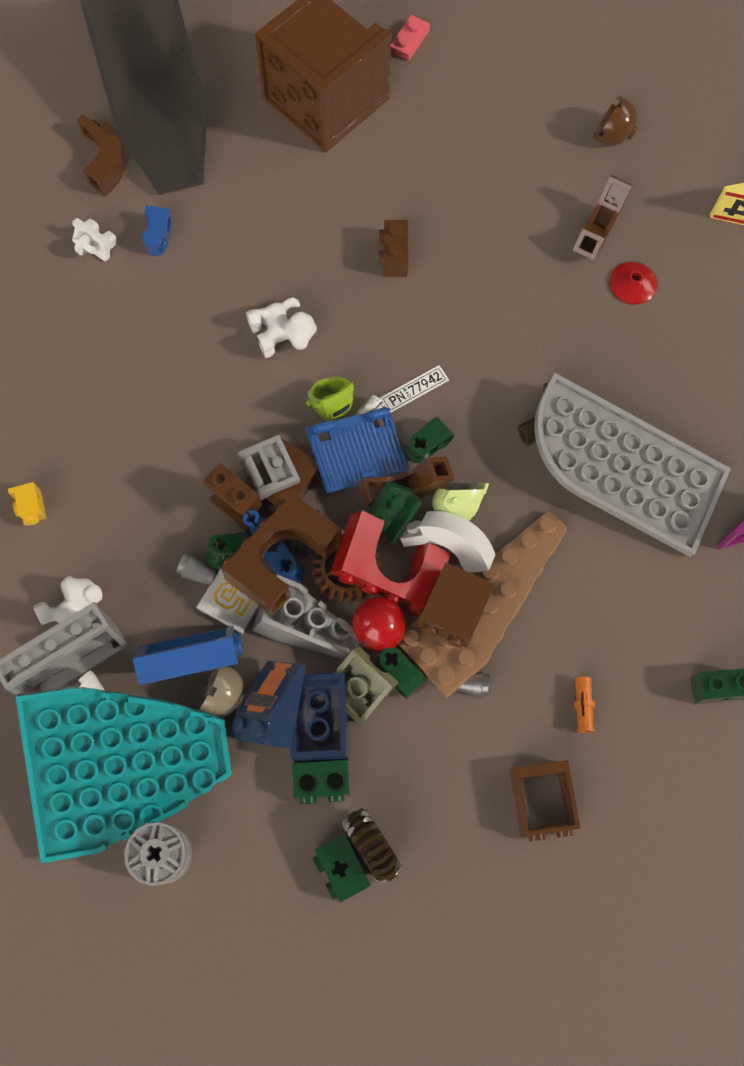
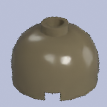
(222, 692)

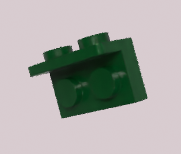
(396, 507)

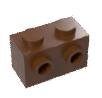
(395, 248)

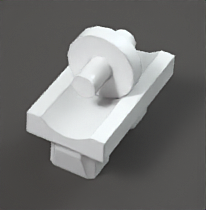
(88, 239)

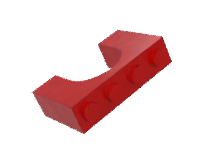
(357, 565)

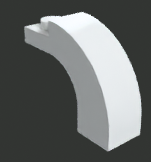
(454, 533)

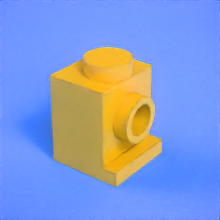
(28, 503)

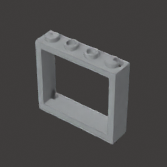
(62, 652)

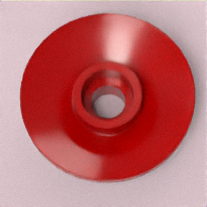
(633, 291)

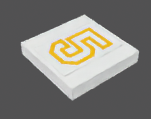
(227, 604)

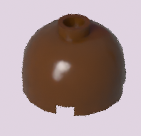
(618, 123)

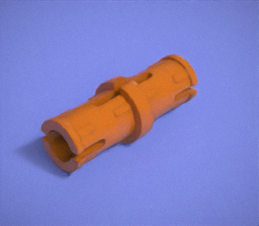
(584, 705)

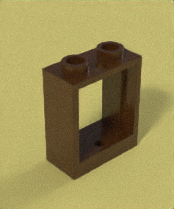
(558, 768)

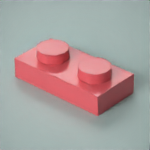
(409, 37)

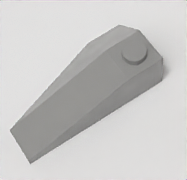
(307, 624)

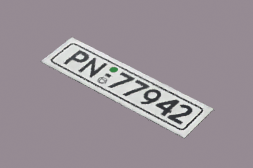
(414, 389)

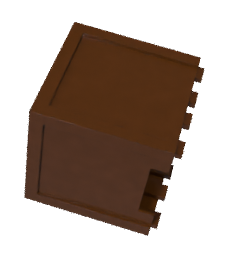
(323, 69)

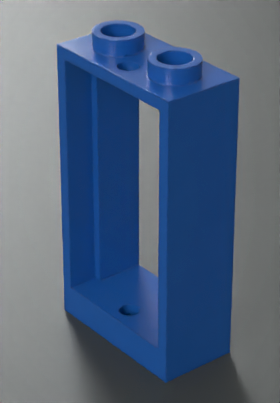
(187, 655)

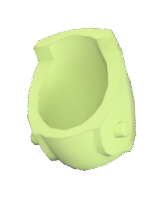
(460, 502)

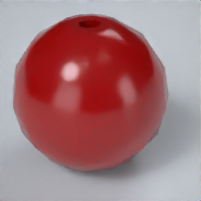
(379, 624)

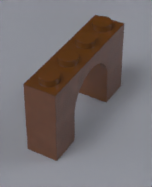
(289, 522)

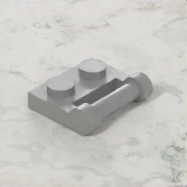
(276, 462)

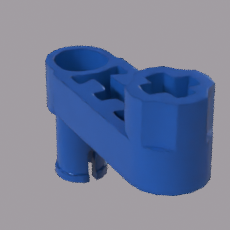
(283, 559)

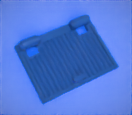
(357, 449)

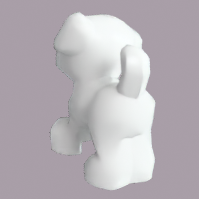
(297, 328)
(77, 595)

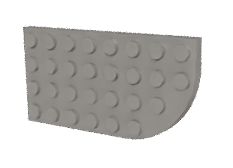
(627, 465)

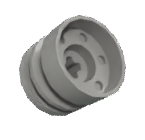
(175, 854)

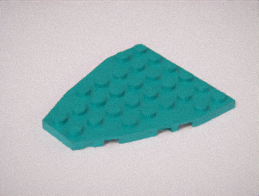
(112, 764)

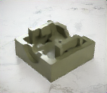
(366, 678)

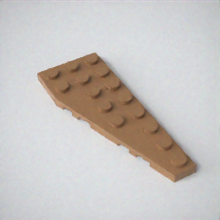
(513, 574)

